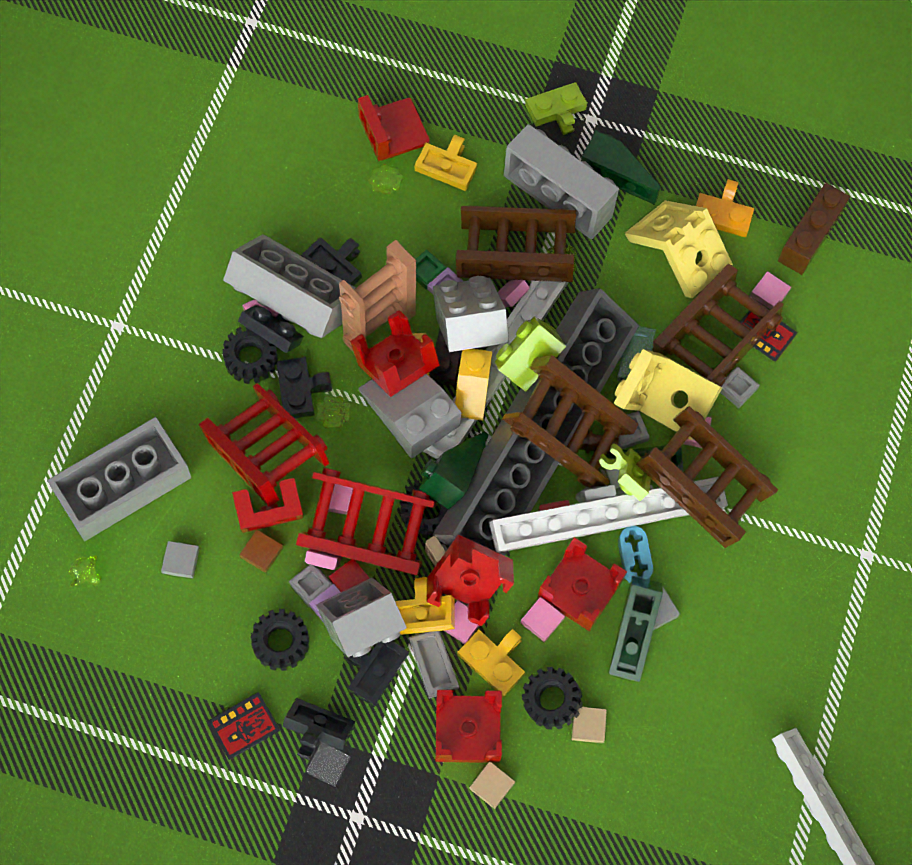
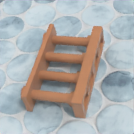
(380, 295)

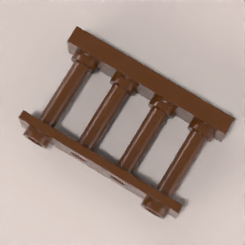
(516, 265)
(707, 304)
(594, 407)
(688, 495)

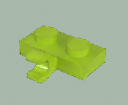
(558, 106)
(631, 477)

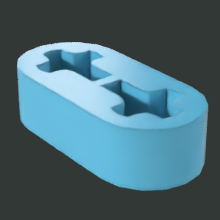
(642, 553)

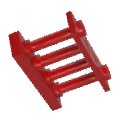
(249, 467)
(346, 544)

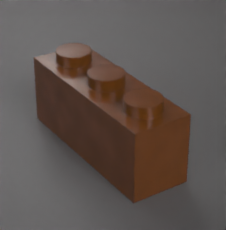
(813, 228)

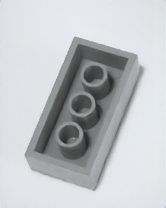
(560, 180)
(287, 284)
(119, 479)

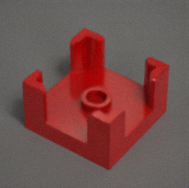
(398, 358)
(268, 515)
(471, 576)
(581, 585)
(468, 727)

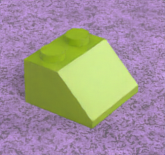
(532, 341)

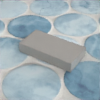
(433, 662)

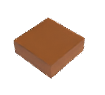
(261, 551)

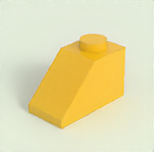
(473, 383)

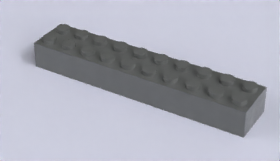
(511, 466)

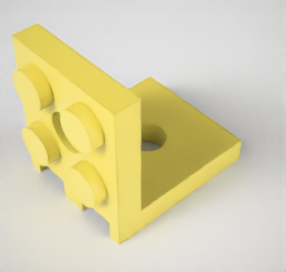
(681, 233)
(655, 382)

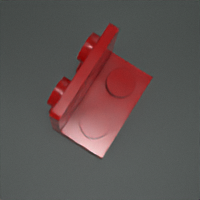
(392, 127)

